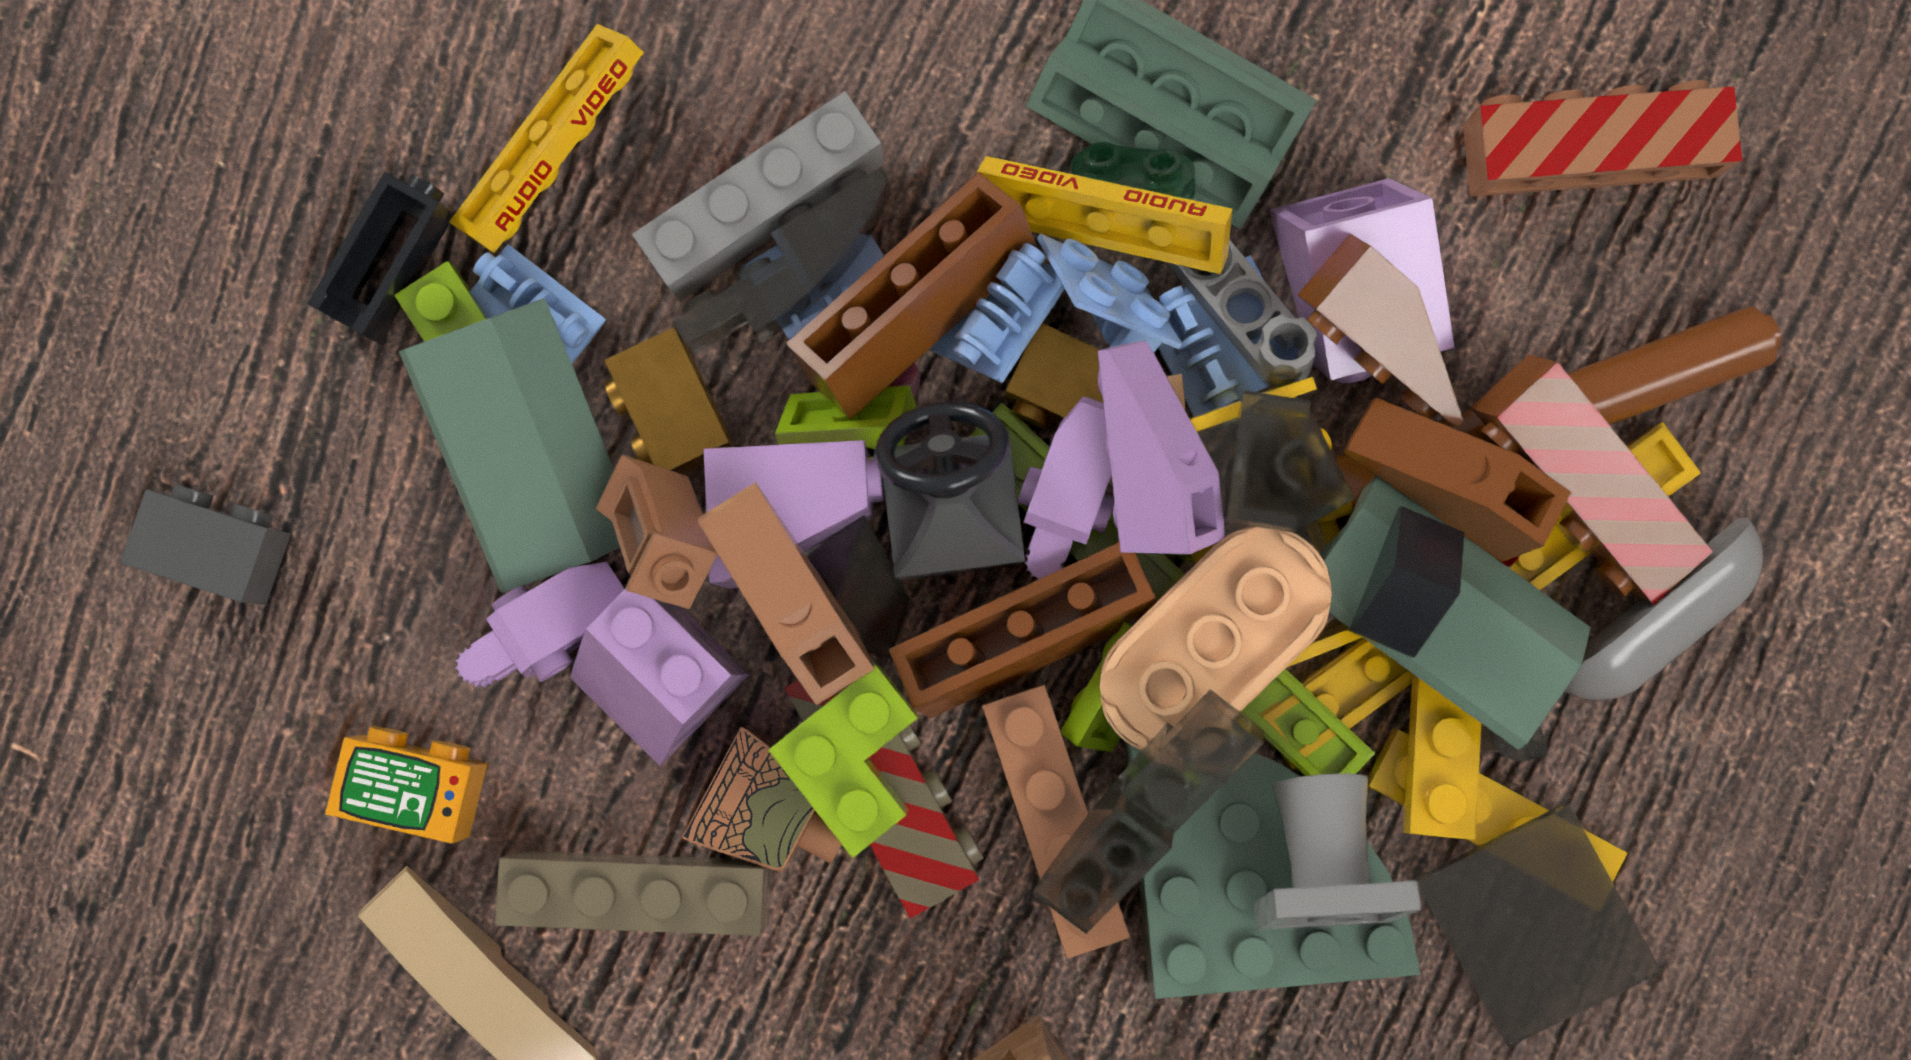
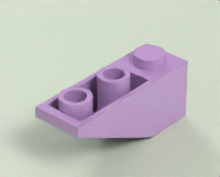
(1159, 467)

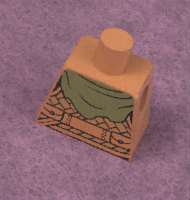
(758, 810)

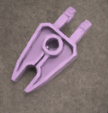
(1069, 491)
(540, 626)

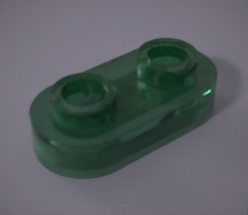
(1138, 168)

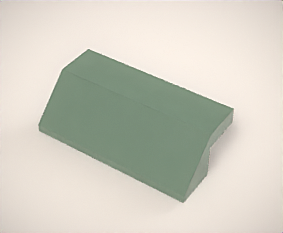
(1160, 85)
(517, 442)
(1499, 647)

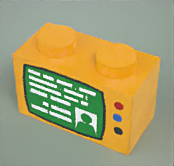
(407, 786)

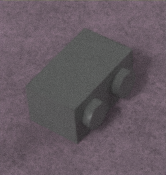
(205, 546)

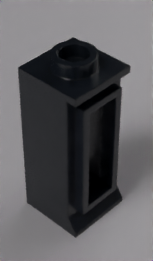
(366, 244)

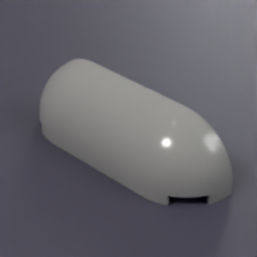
(1654, 635)

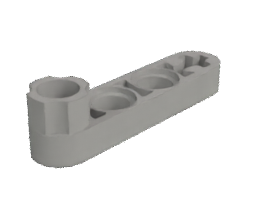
(1275, 323)

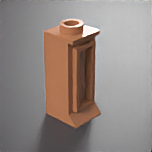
(658, 531)

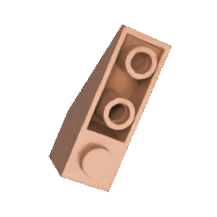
(786, 594)

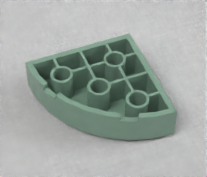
(1203, 897)

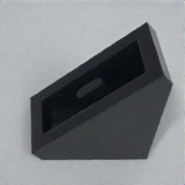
(1411, 583)

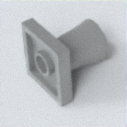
(1329, 859)

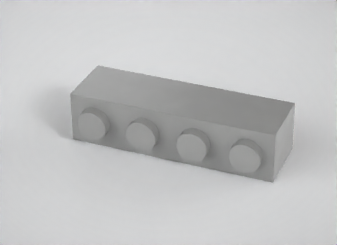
(745, 203)

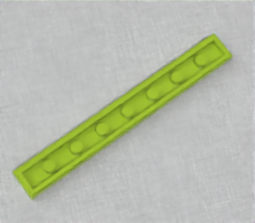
(1299, 724)

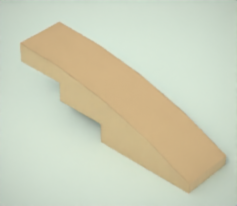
(468, 974)

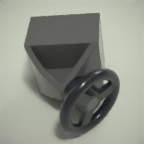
(950, 495)

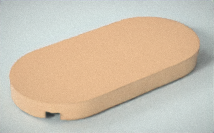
(1219, 629)

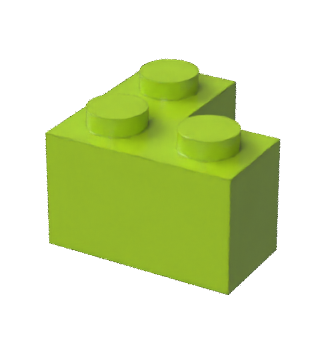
(832, 763)

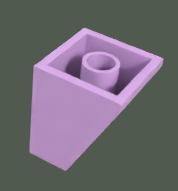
(1392, 221)
(808, 484)
(654, 671)

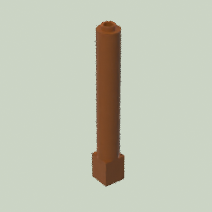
(1649, 374)

